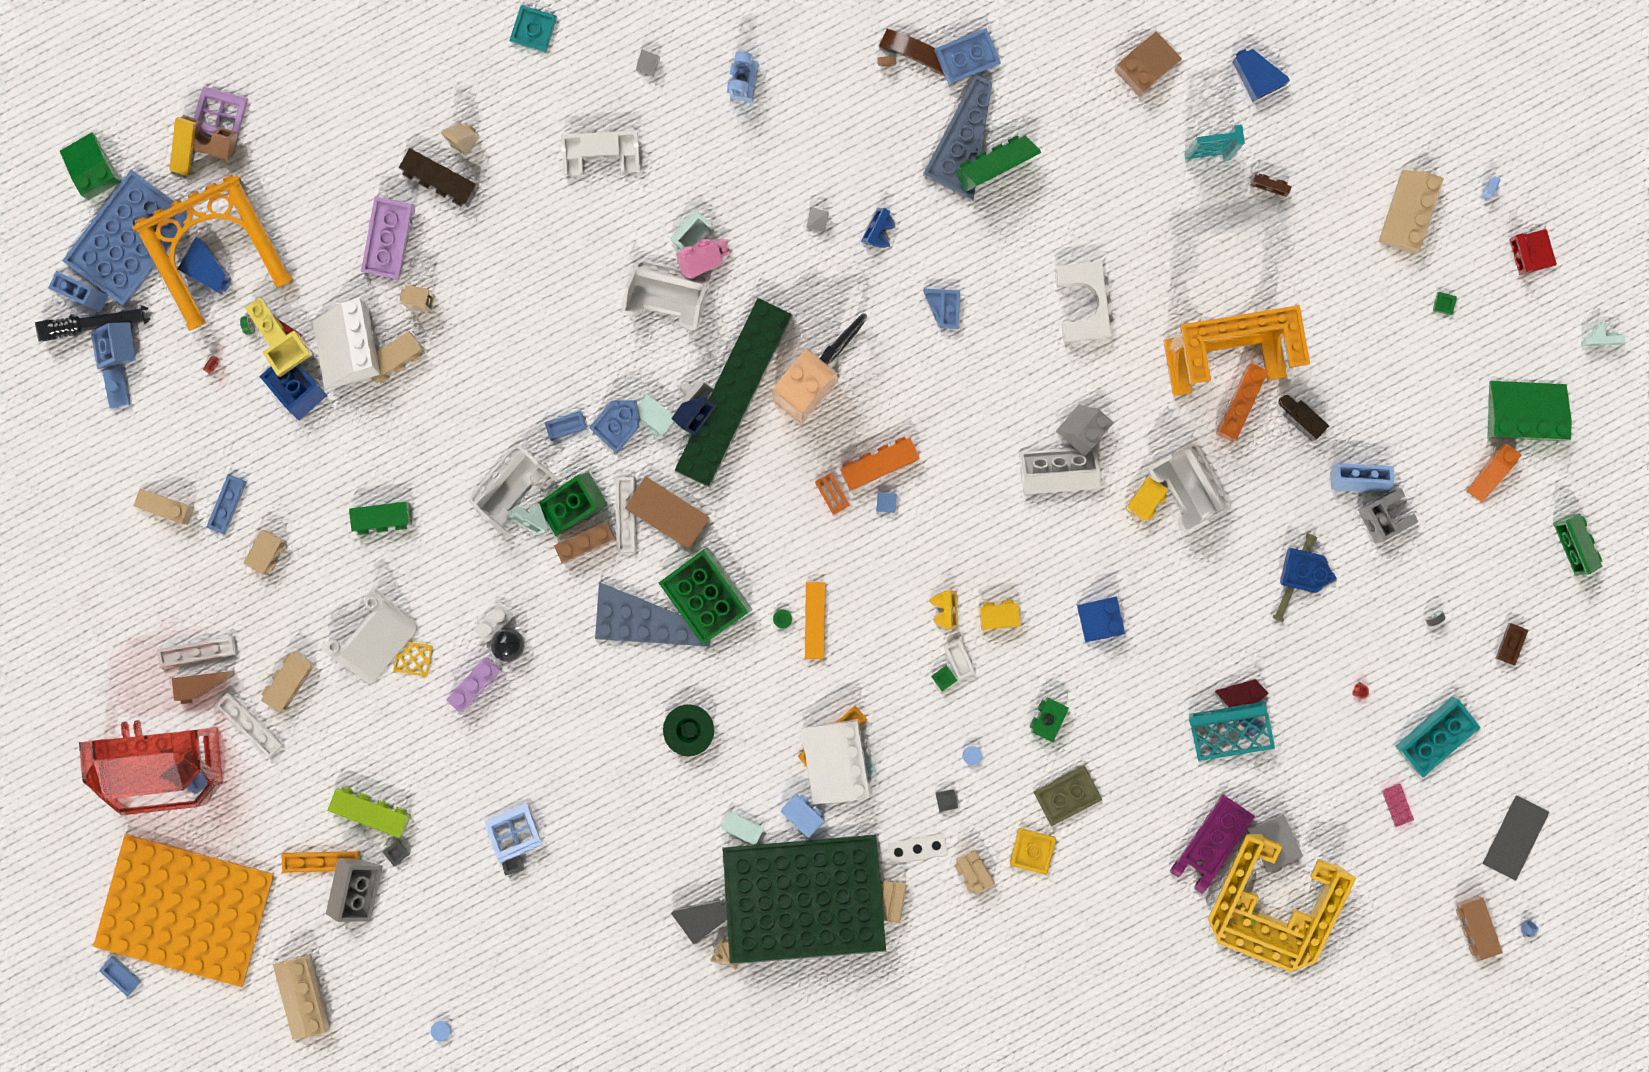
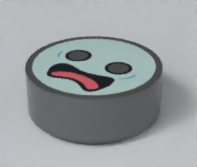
(1435, 618)

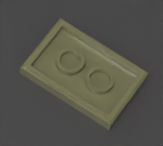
(1067, 795)

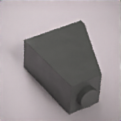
(700, 918)

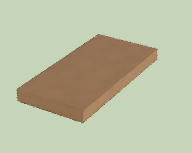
(667, 512)

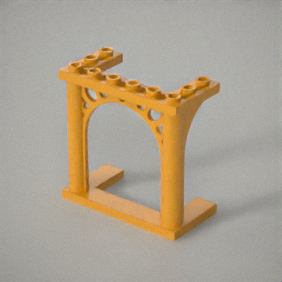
(1188, 350)

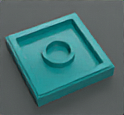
(533, 28)

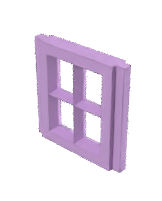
(223, 97)

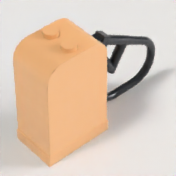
(811, 378)

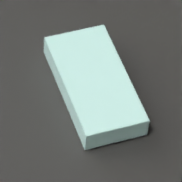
(742, 828)

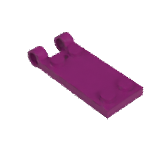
(1214, 841)

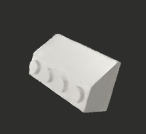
(1059, 471)

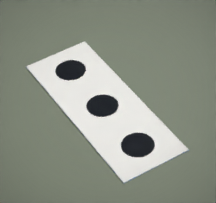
(917, 849)

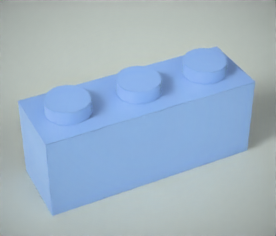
(1362, 478)

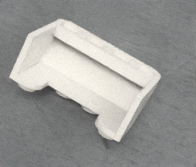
(665, 290)
(1193, 486)

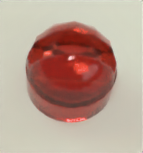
(1360, 691)

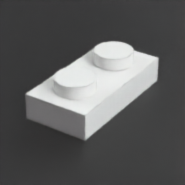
(493, 622)

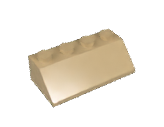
(1411, 210)
(301, 997)

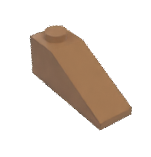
(196, 686)

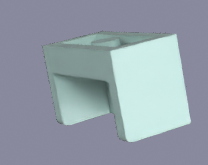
(691, 231)

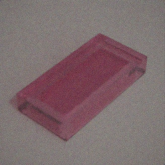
(1397, 805)

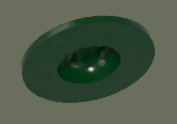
(688, 730)

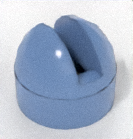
(1529, 928)

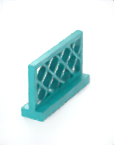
(1219, 144)
(1227, 715)

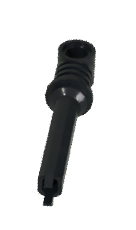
(74, 325)

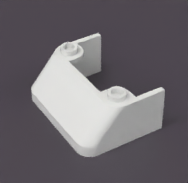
(506, 485)

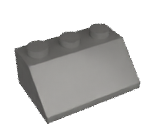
(353, 890)

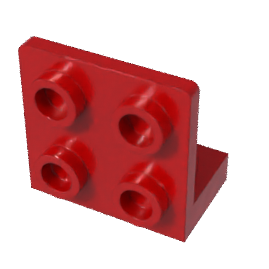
(1532, 251)

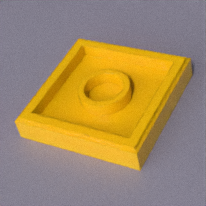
(1032, 851)

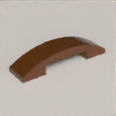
(912, 49)

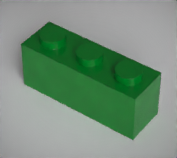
(380, 517)

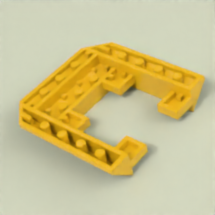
(1272, 940)

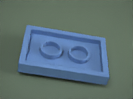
(967, 56)

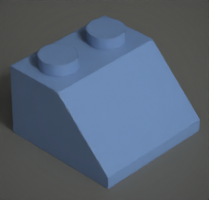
(113, 345)

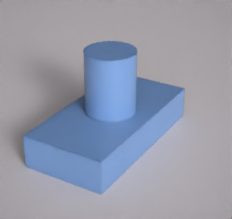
(116, 387)

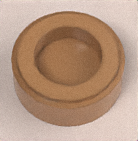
(886, 61)

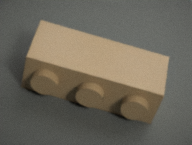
(396, 355)
(287, 681)

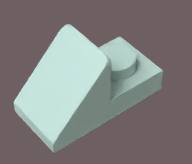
(1599, 337)
(531, 520)

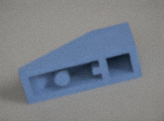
(78, 291)

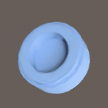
(972, 755)
(440, 1031)

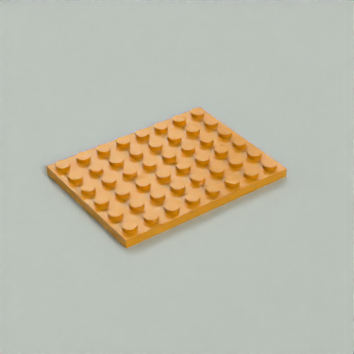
(183, 910)

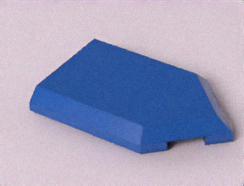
(1306, 571)

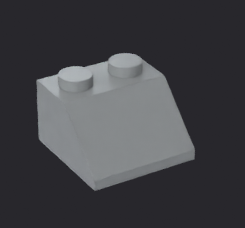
(1084, 428)

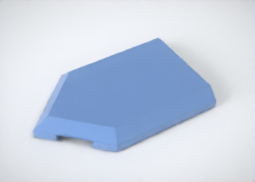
(617, 423)

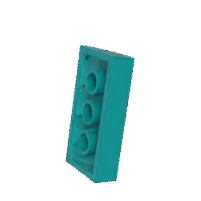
(1437, 736)

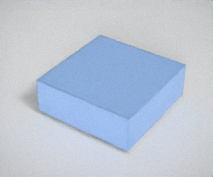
(1491, 187)

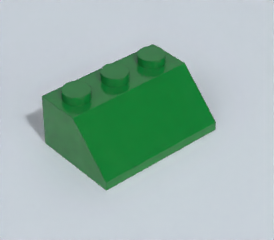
(1578, 544)

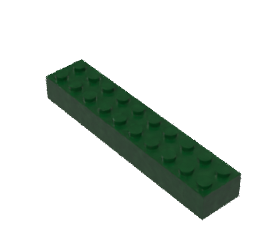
(734, 392)

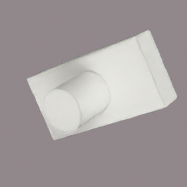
(699, 390)

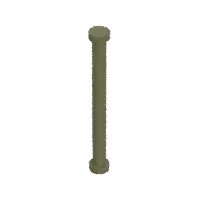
(1289, 591)

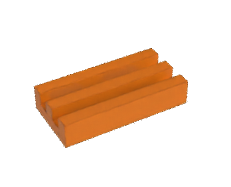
(824, 480)

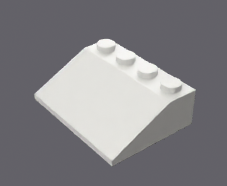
(346, 344)
(836, 762)

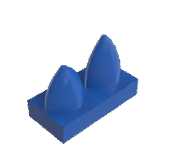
(873, 233)

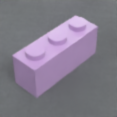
(474, 684)

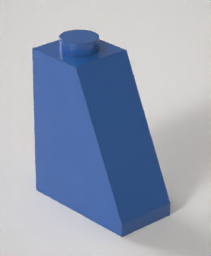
(1258, 74)
(204, 267)

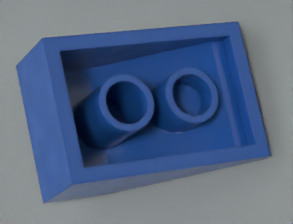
(294, 390)

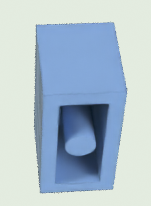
(803, 815)

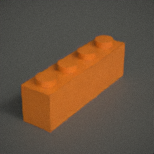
(1241, 402)
(879, 464)

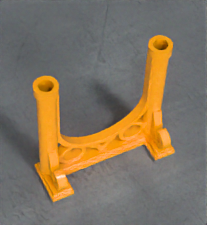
(166, 264)

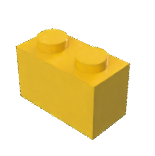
(1146, 499)
(999, 616)

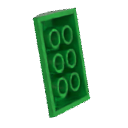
(1529, 411)
(705, 596)

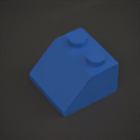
(1101, 619)

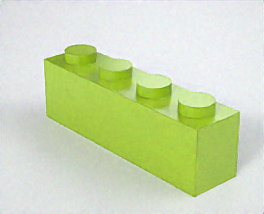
(369, 812)

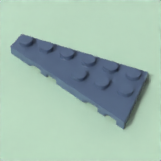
(962, 138)
(636, 620)

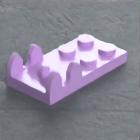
(387, 237)

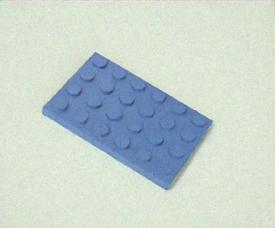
(109, 248)

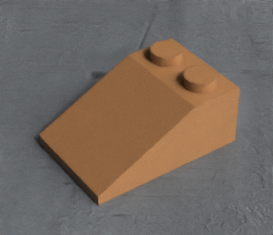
(1147, 64)

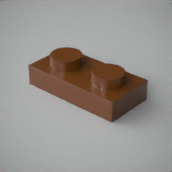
(1277, 187)
(1511, 644)

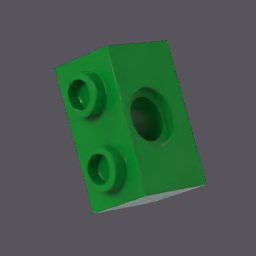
(1048, 731)

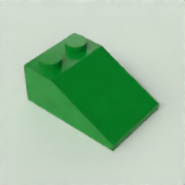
(89, 166)
(572, 503)

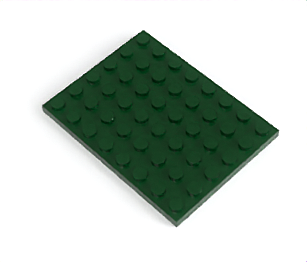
(803, 899)

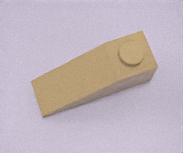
(460, 137)
(163, 506)

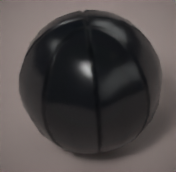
(507, 644)

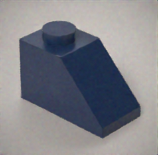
(693, 414)

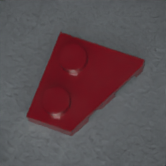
(1242, 693)

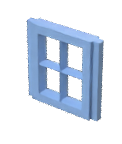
(507, 817)

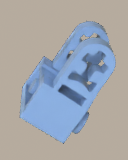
(747, 67)

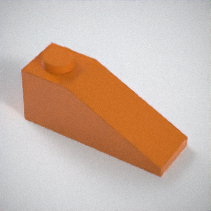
(1494, 472)

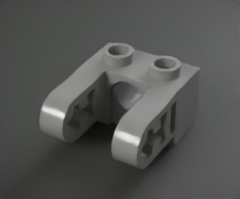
(1378, 520)

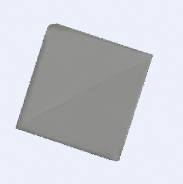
(648, 62)
(817, 219)

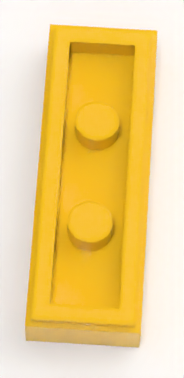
(182, 146)

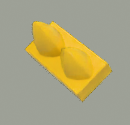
(948, 601)

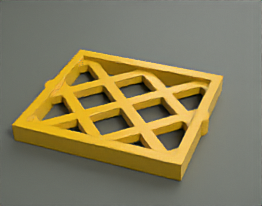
(407, 650)

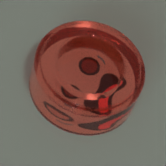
(211, 364)

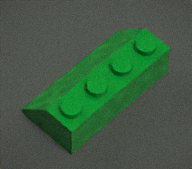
(997, 162)

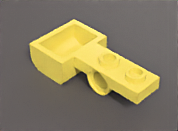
(284, 350)

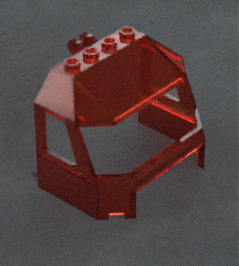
(151, 766)

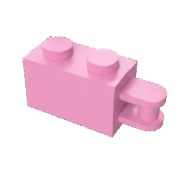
(701, 257)

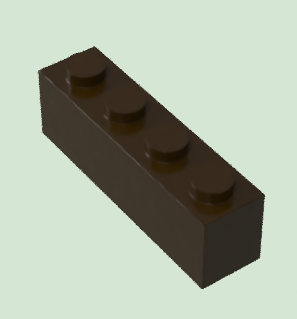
(438, 177)

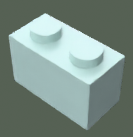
(655, 416)

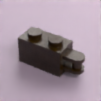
(1303, 417)

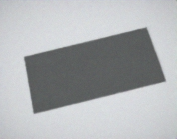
(1516, 837)

